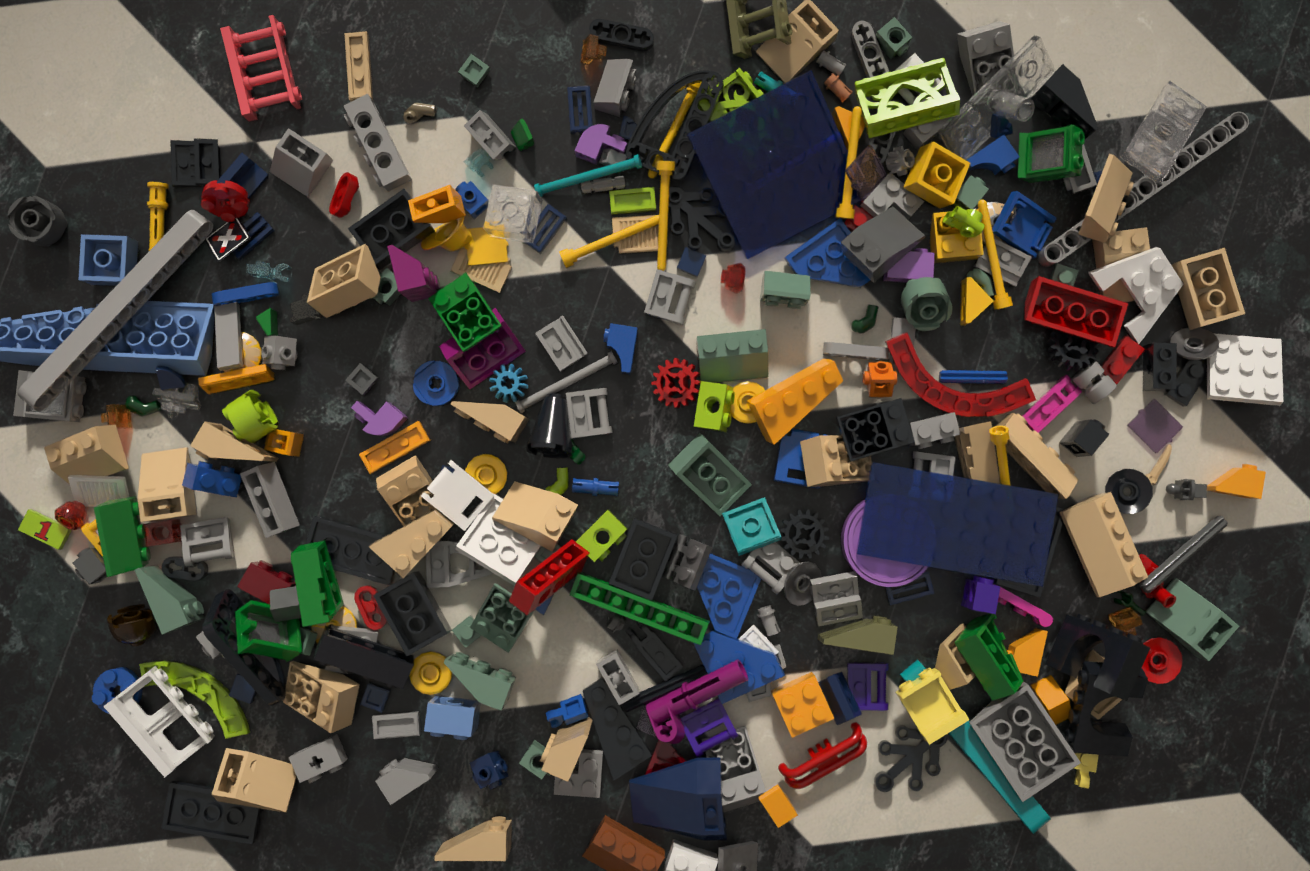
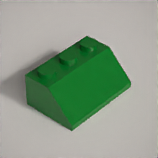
(121, 536)

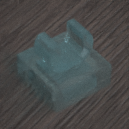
(477, 160)

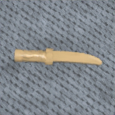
(1159, 466)

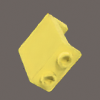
(931, 705)

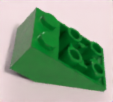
(465, 312)

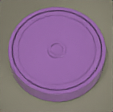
(873, 569)

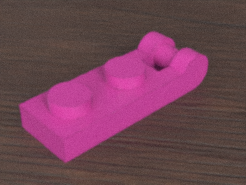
(1051, 404)
(1023, 608)

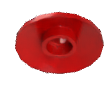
(1169, 661)

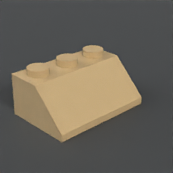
(1107, 201)
(344, 282)
(88, 453)

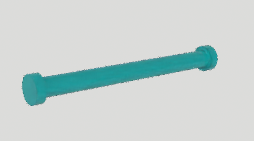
(589, 175)

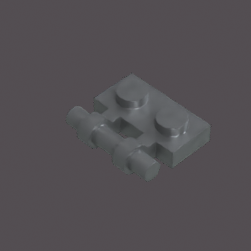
(692, 564)

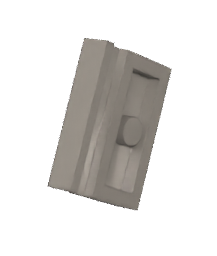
(1011, 262)
(561, 343)

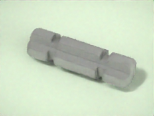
(603, 184)

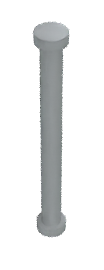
(567, 381)

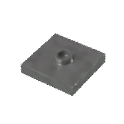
(738, 857)

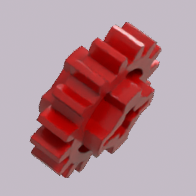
(683, 377)

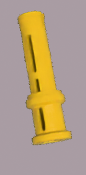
(157, 206)

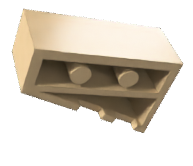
(977, 453)

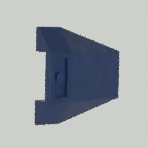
(682, 799)

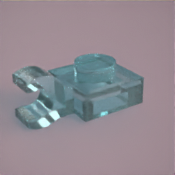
(263, 270)

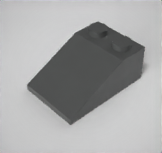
(881, 243)

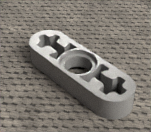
(857, 40)
(856, 351)

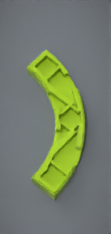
(208, 690)

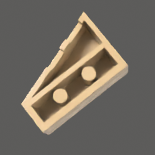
(412, 542)

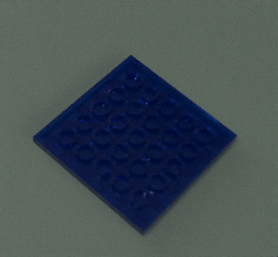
(775, 164)

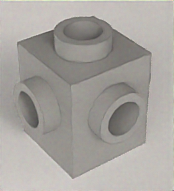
(279, 352)

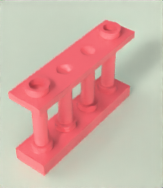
(239, 62)

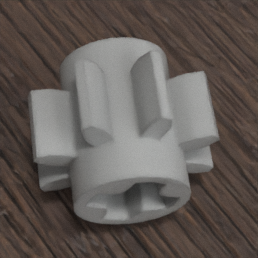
(900, 161)

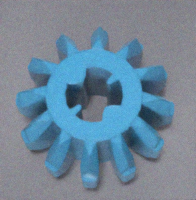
(514, 376)

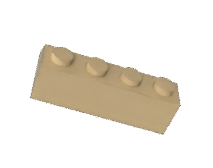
(1038, 459)
(1103, 544)
(565, 748)

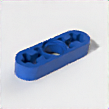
(245, 294)

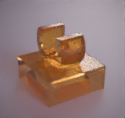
(591, 50)
(118, 416)
(1126, 620)

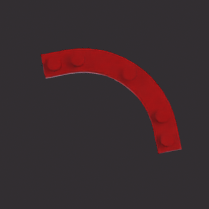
(948, 399)

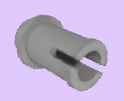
(830, 63)
(768, 620)

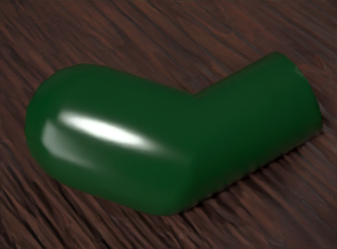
(867, 322)
(141, 409)

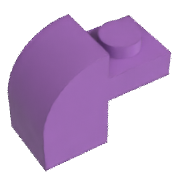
(595, 140)
(382, 423)

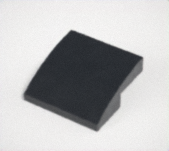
(194, 162)

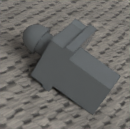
(1187, 489)

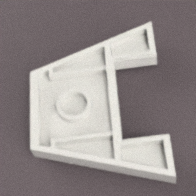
(1149, 281)

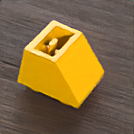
(950, 244)

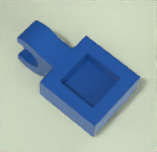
(570, 711)

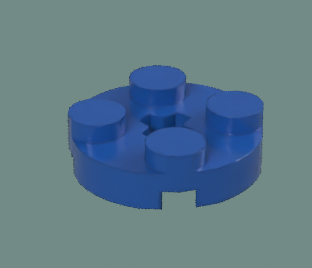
(423, 382)
(110, 679)

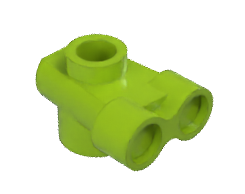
(966, 221)

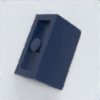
(245, 173)
(839, 698)

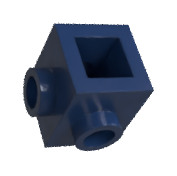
(489, 770)

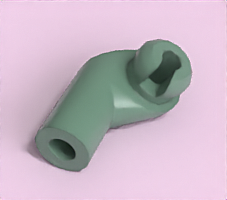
(982, 279)

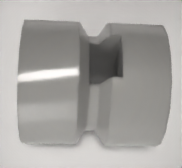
(1098, 389)

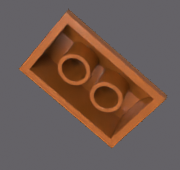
(622, 849)

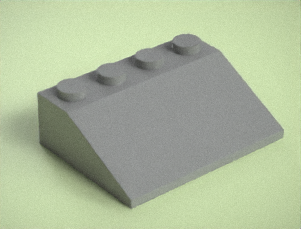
(1024, 742)

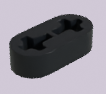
(184, 573)

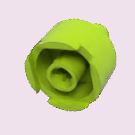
(250, 417)

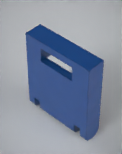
(1026, 226)
(791, 456)

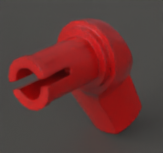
(1159, 593)

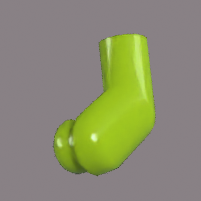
(561, 484)

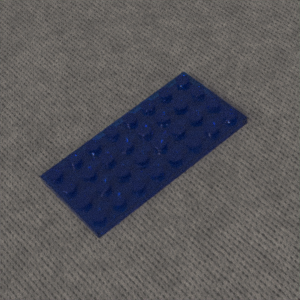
(957, 524)

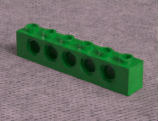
(639, 608)

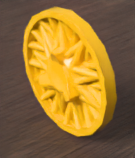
(739, 409)
(488, 471)
(430, 673)

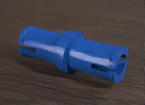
(595, 487)

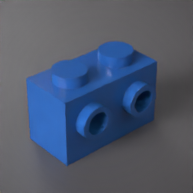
(212, 480)

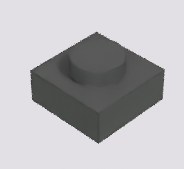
(362, 379)

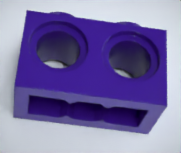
(981, 595)

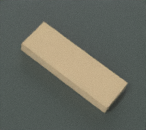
(358, 65)

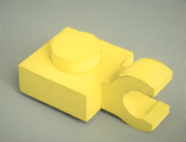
(1087, 764)

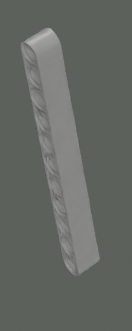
(1188, 159)
(115, 310)

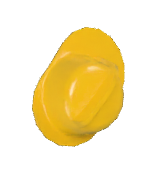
(449, 236)

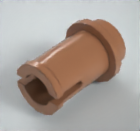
(838, 87)

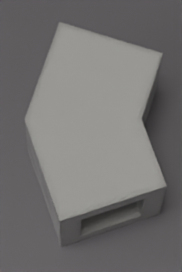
(611, 156)

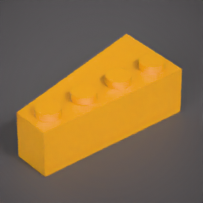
(792, 399)

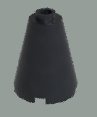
(552, 429)

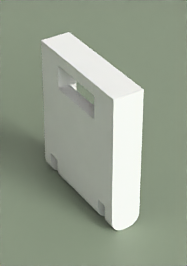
(455, 492)

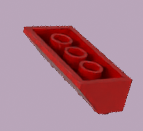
(1074, 311)

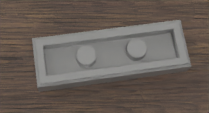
(228, 336)

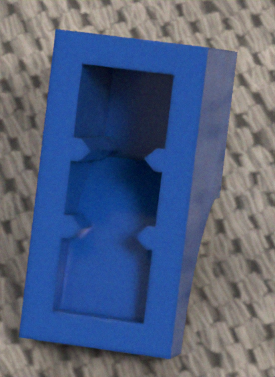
(995, 157)
(622, 341)

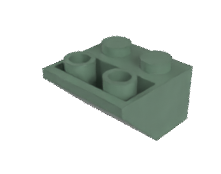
(785, 289)

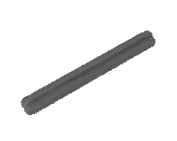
(1183, 554)

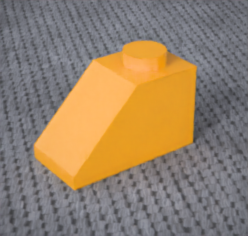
(437, 206)
(1240, 482)
(1029, 651)

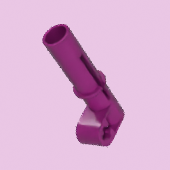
(689, 697)

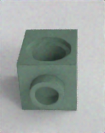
(893, 29)
(971, 193)
(387, 276)
(528, 762)

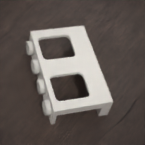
(148, 729)

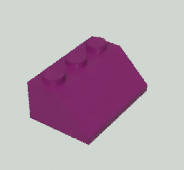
(412, 276)
(484, 357)

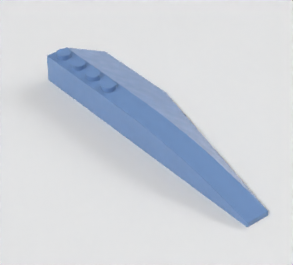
(155, 336)

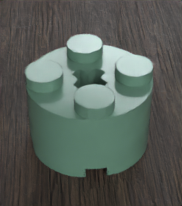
(926, 303)

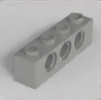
(357, 113)

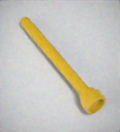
(676, 124)
(665, 170)
(846, 208)
(571, 256)
(1001, 298)
(999, 436)

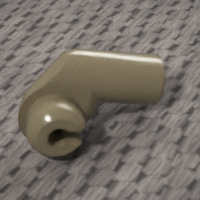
(417, 110)

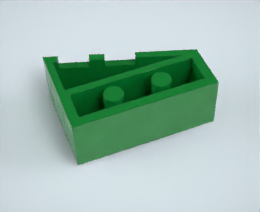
(315, 583)
(988, 658)

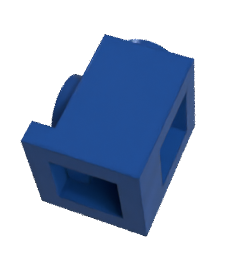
(477, 204)

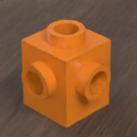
(880, 379)

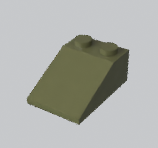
(867, 635)

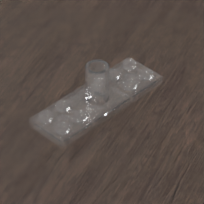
(1003, 94)
(1163, 132)

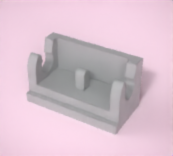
(489, 135)

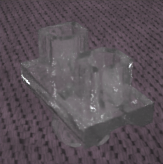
(177, 402)

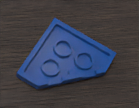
(824, 260)
(727, 593)
(759, 664)

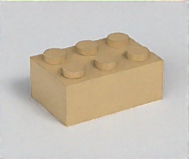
(1208, 289)

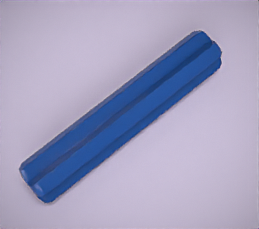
(963, 376)

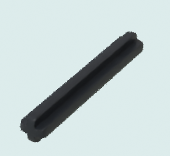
(664, 688)

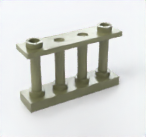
(740, 21)

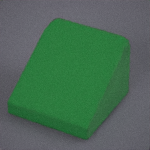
(522, 135)
(268, 322)

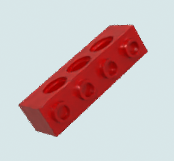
(548, 577)

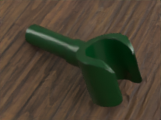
(577, 456)
(1127, 600)

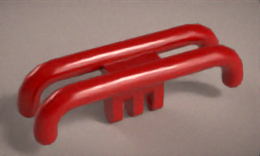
(825, 759)

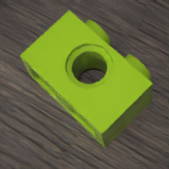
(708, 395)
(607, 523)

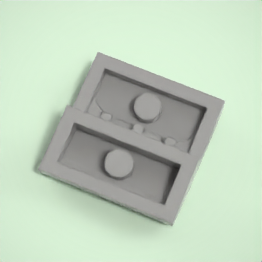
(836, 598)

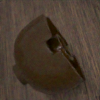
(132, 625)

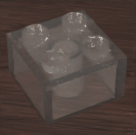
(513, 213)

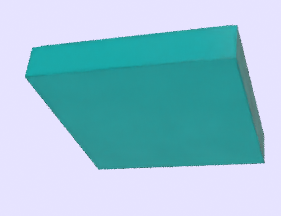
(752, 526)

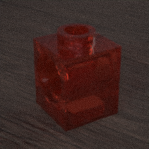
(154, 534)

